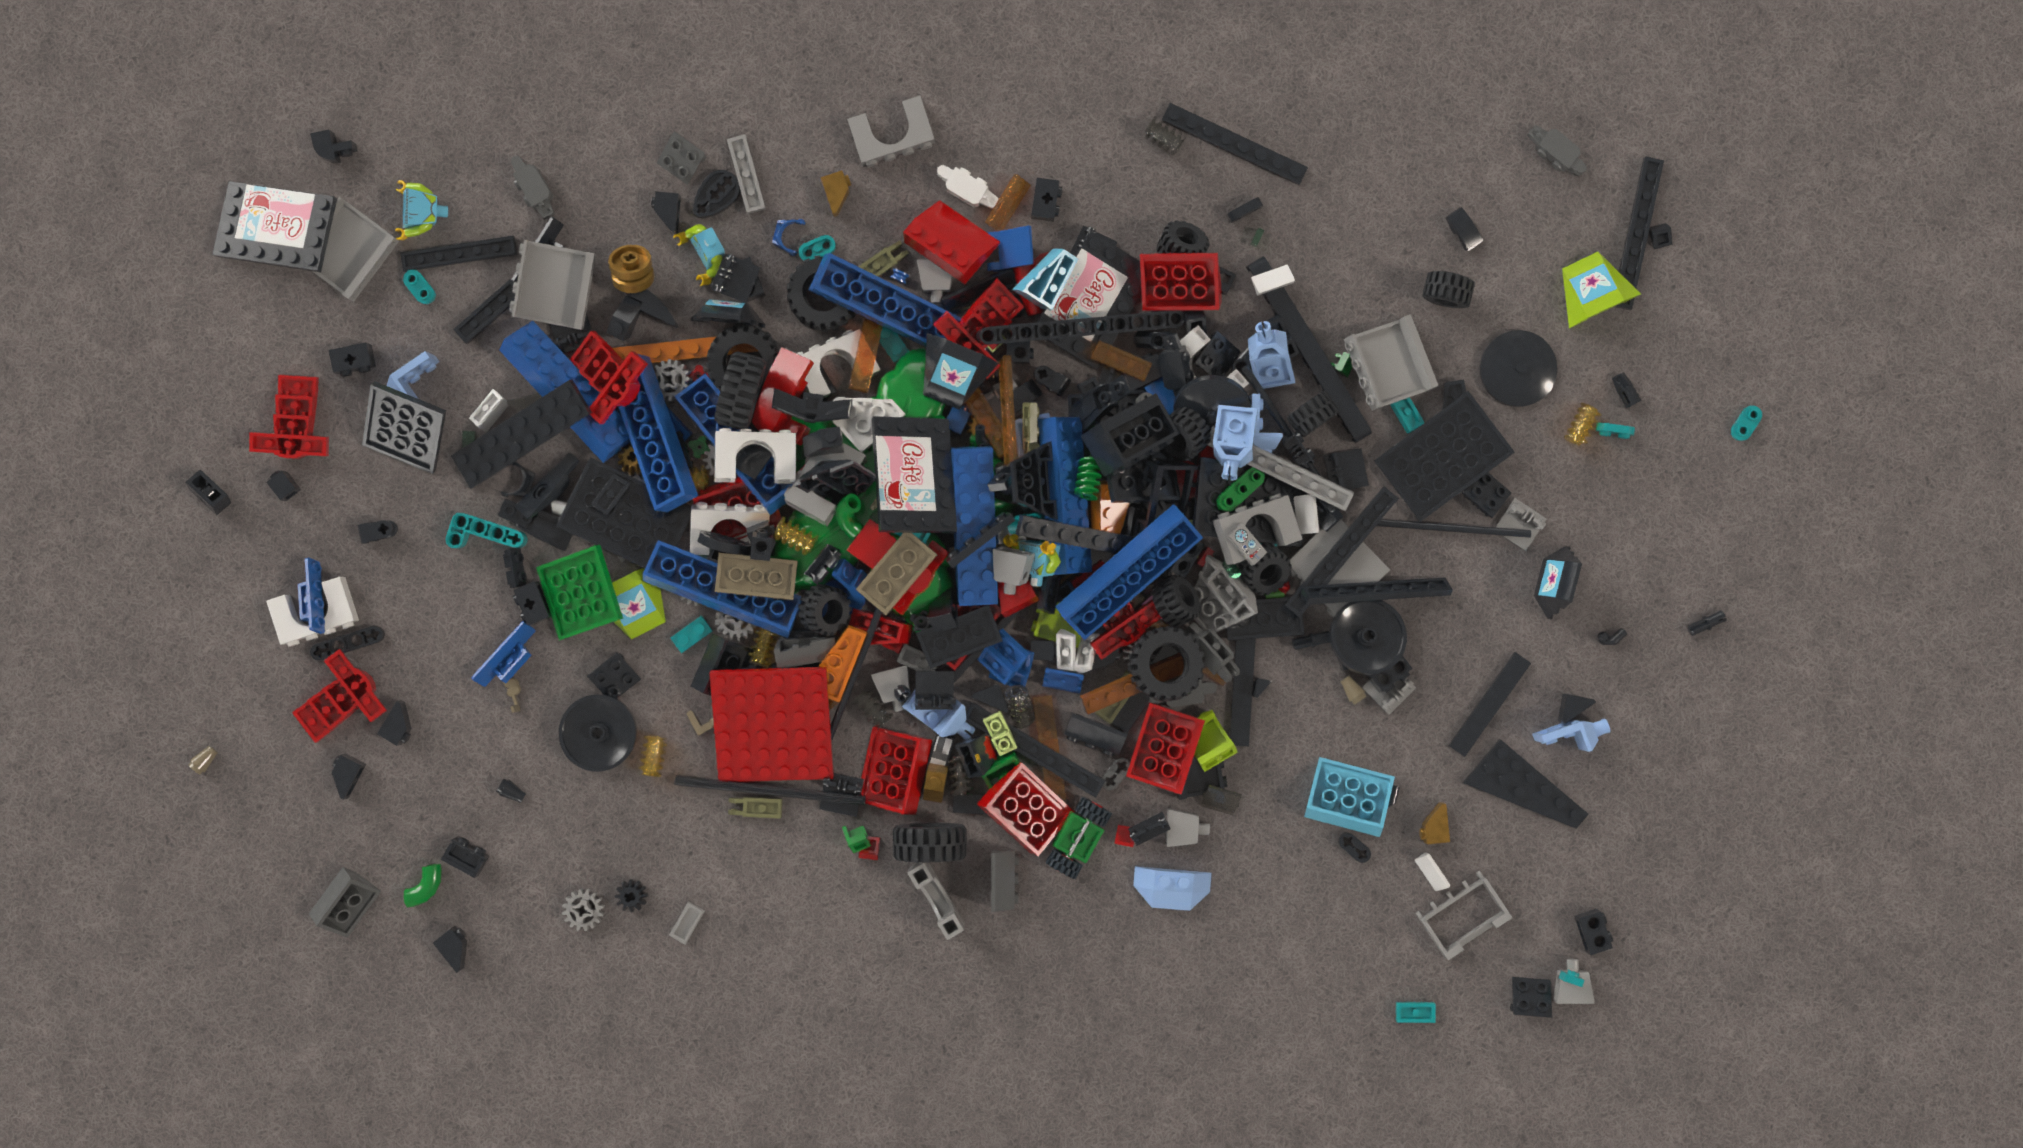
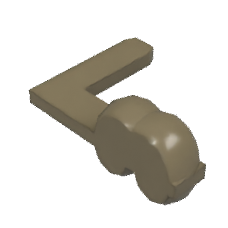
(513, 690)
(698, 728)

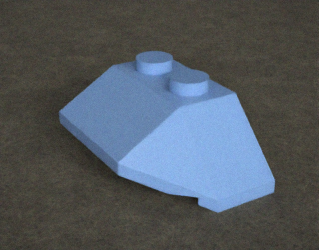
(1171, 887)

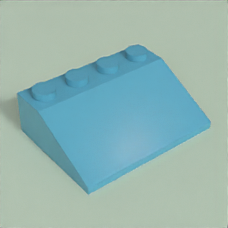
(1349, 797)

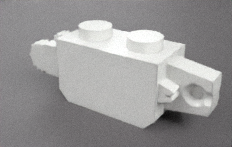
(967, 188)

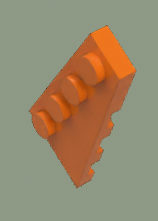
(841, 660)

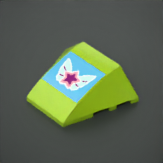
(1594, 287)
(639, 604)

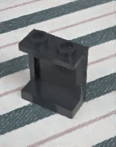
(1198, 780)

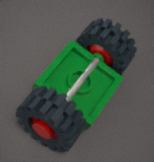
(1078, 837)

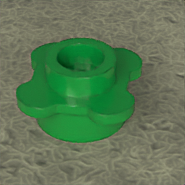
(694, 445)

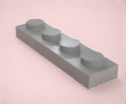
(746, 174)

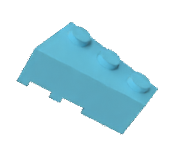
(1047, 279)

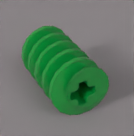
(1086, 479)

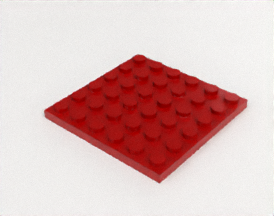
(772, 724)

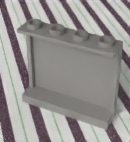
(354, 250)
(552, 284)
(1390, 363)
(1359, 568)

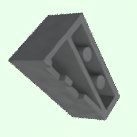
(803, 648)

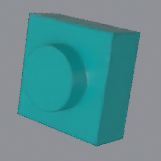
(1572, 977)

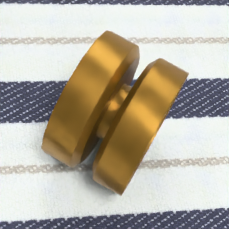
(631, 268)

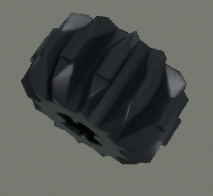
(635, 902)

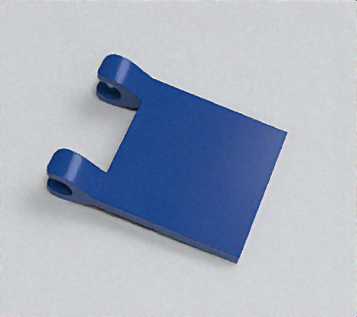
(1014, 248)

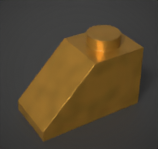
(836, 189)
(935, 782)
(1435, 826)

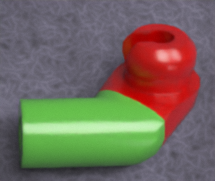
(1281, 592)

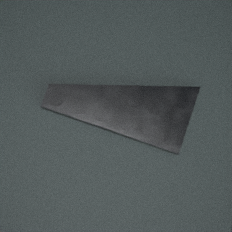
(1515, 780)

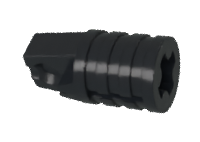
(1626, 390)

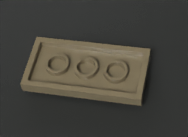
(896, 572)
(755, 577)

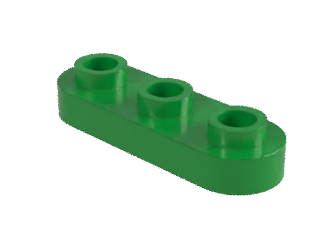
(1233, 491)

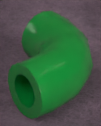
(846, 515)
(426, 888)

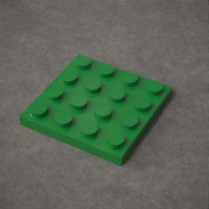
(579, 592)

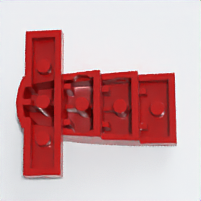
(991, 309)
(608, 374)
(789, 376)
(293, 421)
(872, 546)
(1122, 627)
(339, 699)

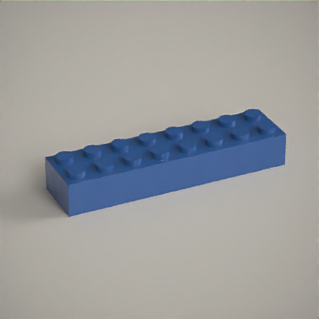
(876, 299)
(549, 368)
(700, 404)
(657, 445)
(1062, 474)
(974, 510)
(1129, 572)
(696, 580)

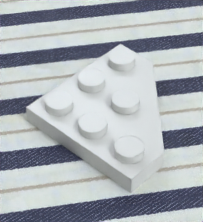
(859, 426)

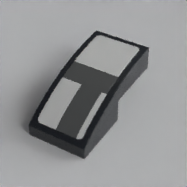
(941, 750)

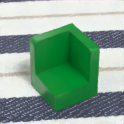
(857, 838)

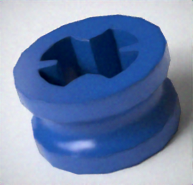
(899, 276)

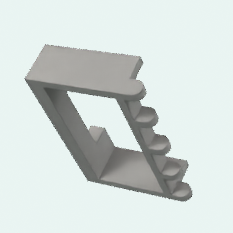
(1495, 921)

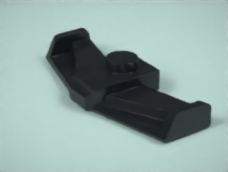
(811, 407)

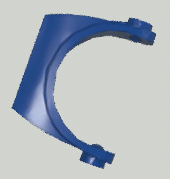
(781, 225)

